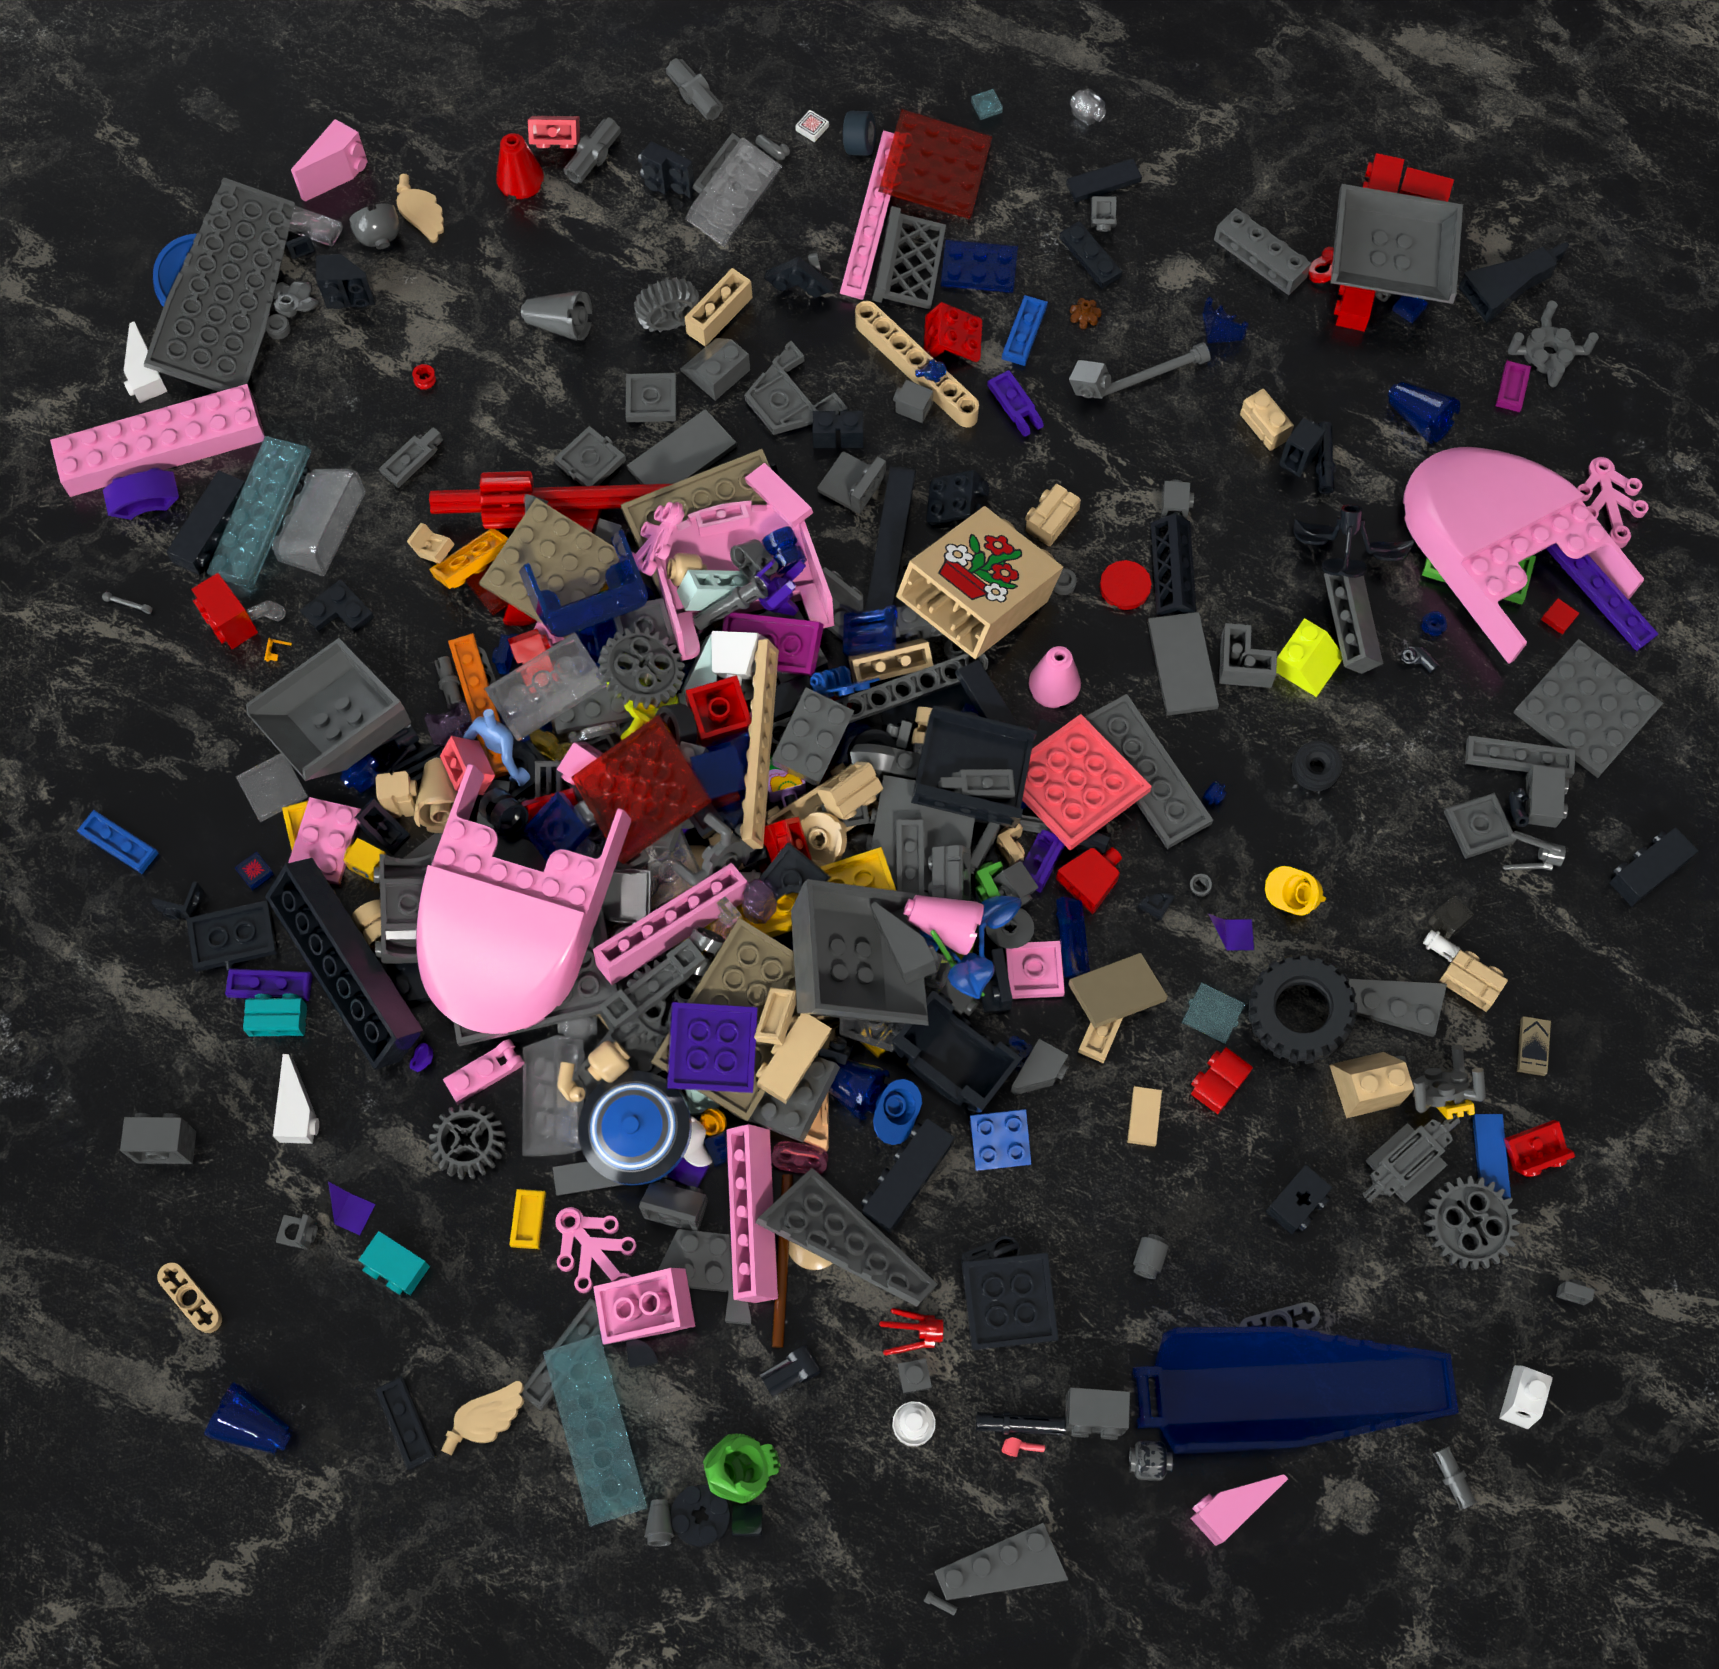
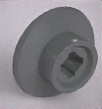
(1022, 931)

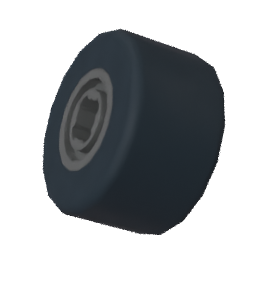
(859, 133)

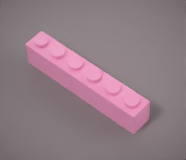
(668, 924)
(749, 1198)

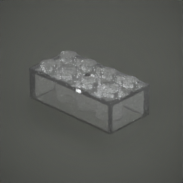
(733, 192)
(546, 687)

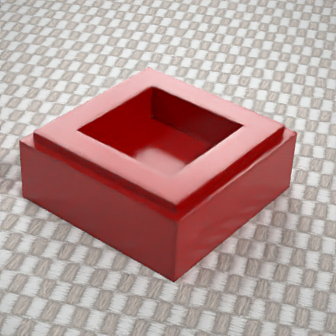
(1560, 616)

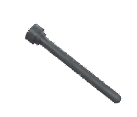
(1199, 354)

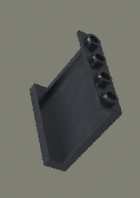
(972, 742)

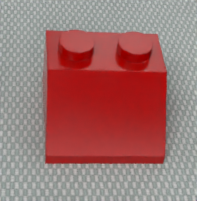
(718, 709)

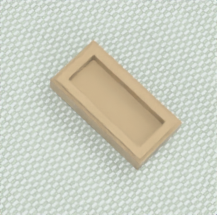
(776, 1016)
(1144, 1116)

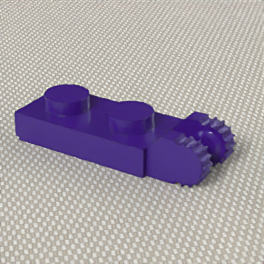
(1015, 401)

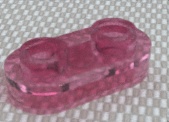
(799, 1157)

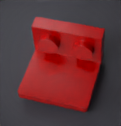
(952, 331)

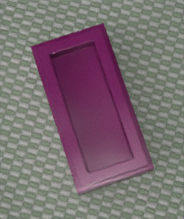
(1513, 386)

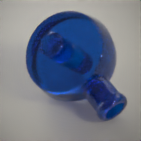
(932, 371)

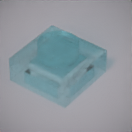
(986, 104)

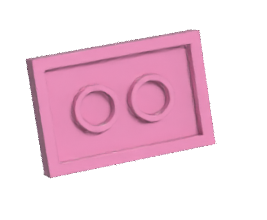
(325, 836)

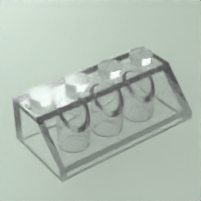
(549, 1118)

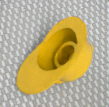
(1293, 890)

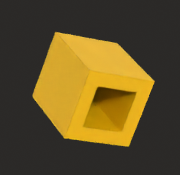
(362, 858)

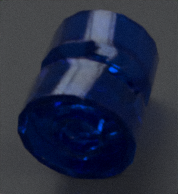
(783, 548)

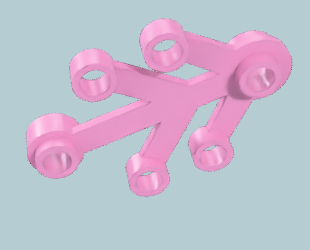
(1611, 497)
(658, 536)
(591, 1246)

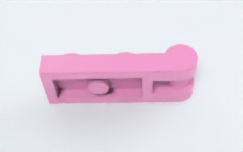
(483, 1072)

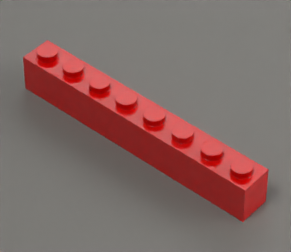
(1356, 302)

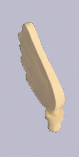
(420, 209)
(485, 1417)

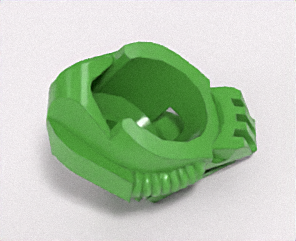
(740, 1467)

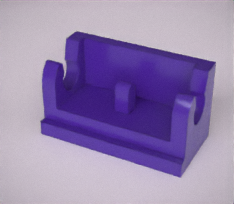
(1043, 857)

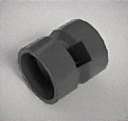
(710, 942)

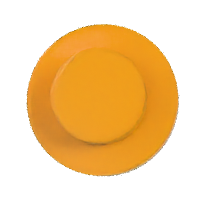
(713, 1121)

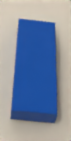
(1024, 330)
(117, 841)
(1491, 1151)

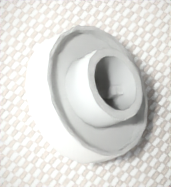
(913, 1423)

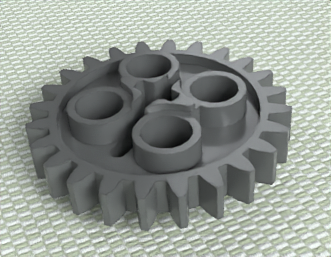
(641, 668)
(651, 1026)
(1451, 1236)

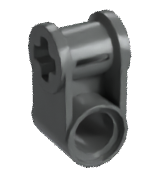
(751, 558)

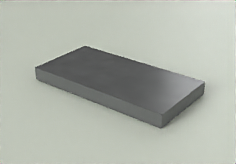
(683, 452)
(1182, 663)

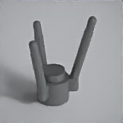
(1549, 853)

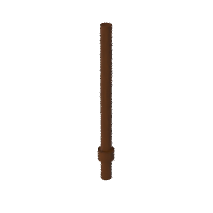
(782, 1273)

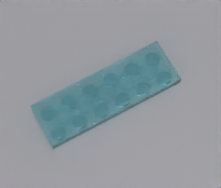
(259, 511)
(595, 1430)

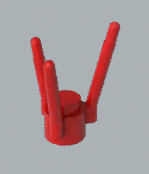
(929, 1329)

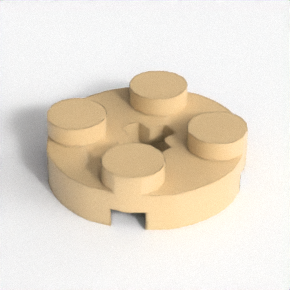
(834, 834)

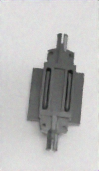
(1409, 1159)

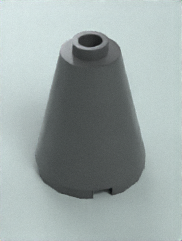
(560, 314)

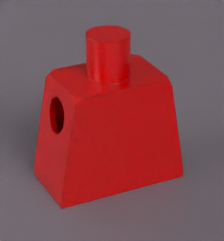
(1090, 876)

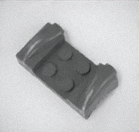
(400, 896)

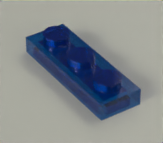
(1072, 937)

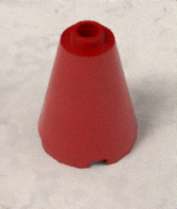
(518, 168)

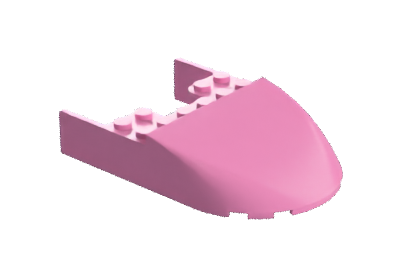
(1486, 513)
(501, 937)

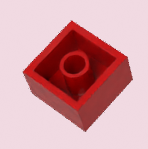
(223, 611)

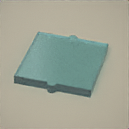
(1213, 1013)

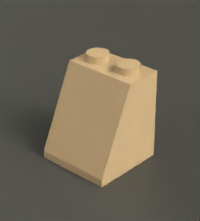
(1371, 1083)

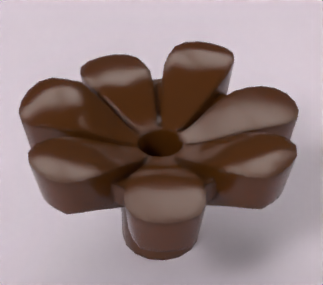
(1085, 312)

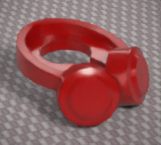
(1326, 258)

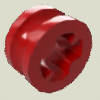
(424, 383)

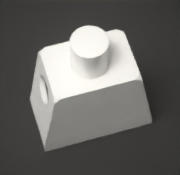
(734, 654)
(1526, 1394)

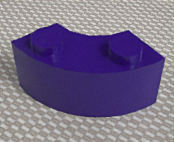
(140, 493)

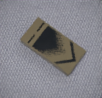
(1533, 1046)

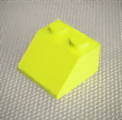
(1309, 658)

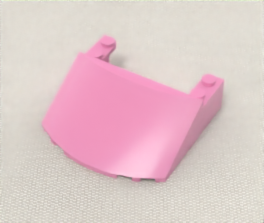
(711, 536)

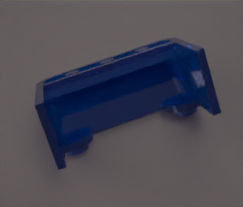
(624, 596)

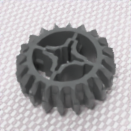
(665, 304)
(460, 1149)

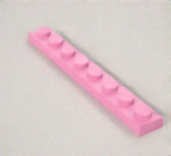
(869, 227)

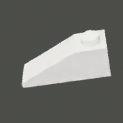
(141, 380)
(294, 1112)

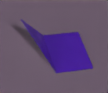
(1235, 933)
(349, 1210)

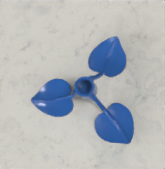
(974, 970)

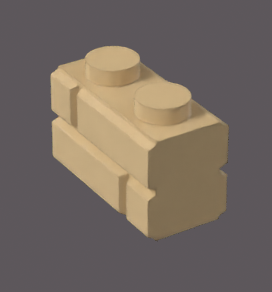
(1266, 419)
(1052, 514)
(850, 790)
(397, 793)
(1474, 980)

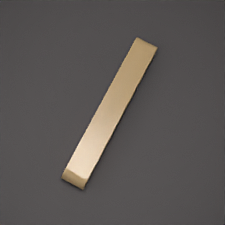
(913, 353)

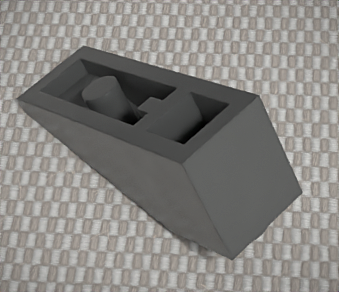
(906, 946)

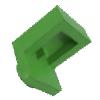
(984, 879)

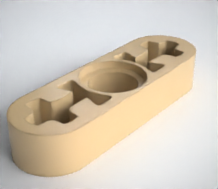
(182, 1276)

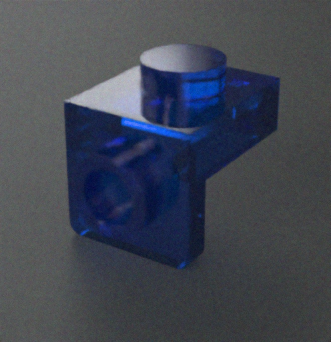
(503, 654)

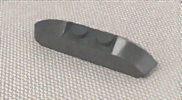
(887, 760)

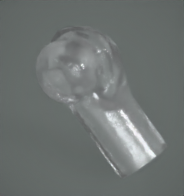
(268, 609)

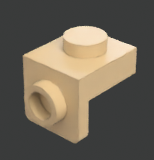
(430, 545)

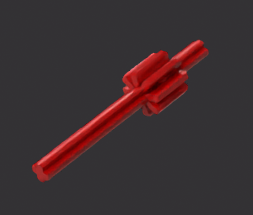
(502, 497)

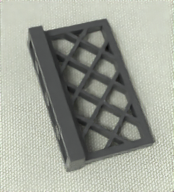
(888, 259)

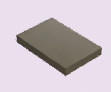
(1117, 990)

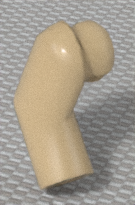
(567, 1085)

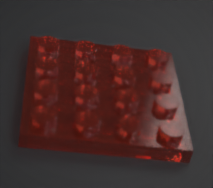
(935, 164)
(646, 780)

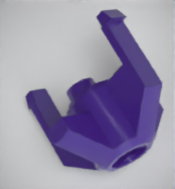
(780, 589)

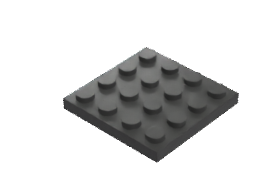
(1588, 707)

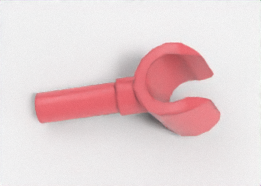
(1012, 1445)

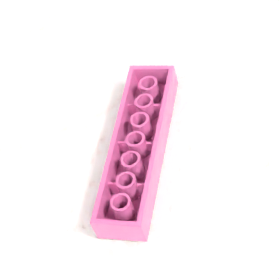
(158, 439)

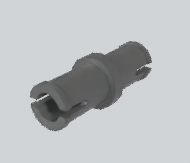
(448, 681)
(1454, 1478)

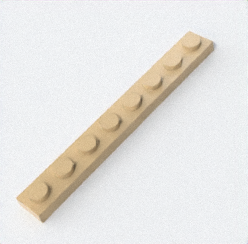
(760, 745)

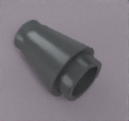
(659, 1524)

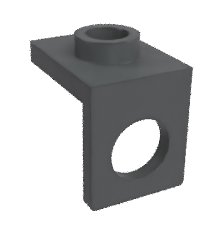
(305, 1235)

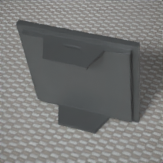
(628, 895)

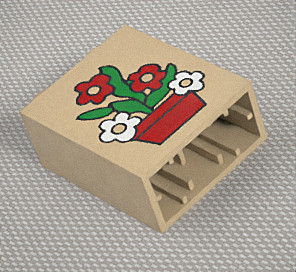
(979, 581)

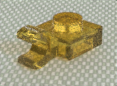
(548, 745)

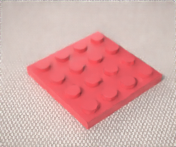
(1080, 782)

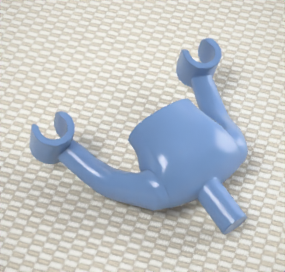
(499, 740)

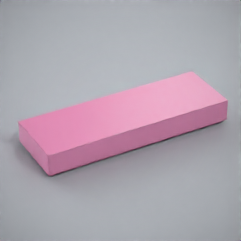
(778, 495)

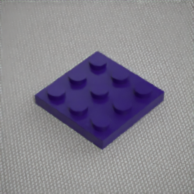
(712, 1047)

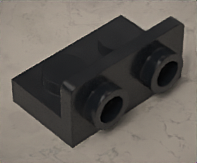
(997, 990)

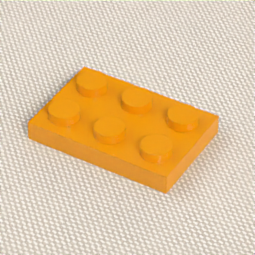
(469, 559)

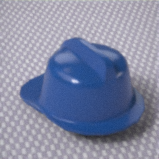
(897, 1111)

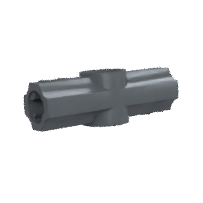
(694, 89)
(592, 150)

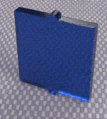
(719, 771)

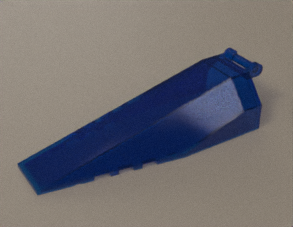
(1286, 1388)

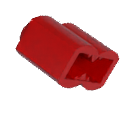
(1221, 1079)

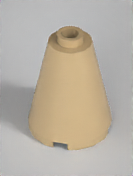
(434, 797)

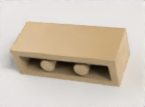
(718, 307)
(905, 659)
(793, 1057)

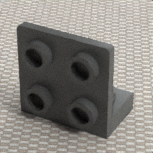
(853, 481)
(844, 600)

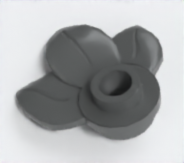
(293, 298)

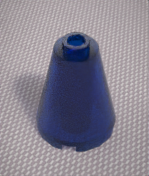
(1424, 409)
(858, 1086)
(247, 1422)

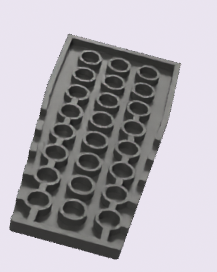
(224, 290)

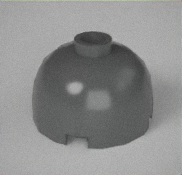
(377, 226)

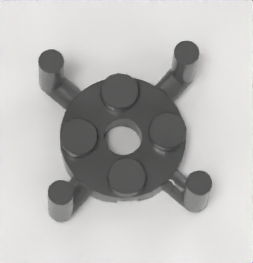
(1553, 337)
(728, 850)
(1440, 1086)

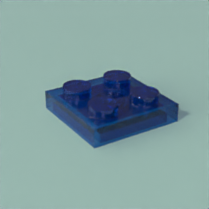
(557, 827)

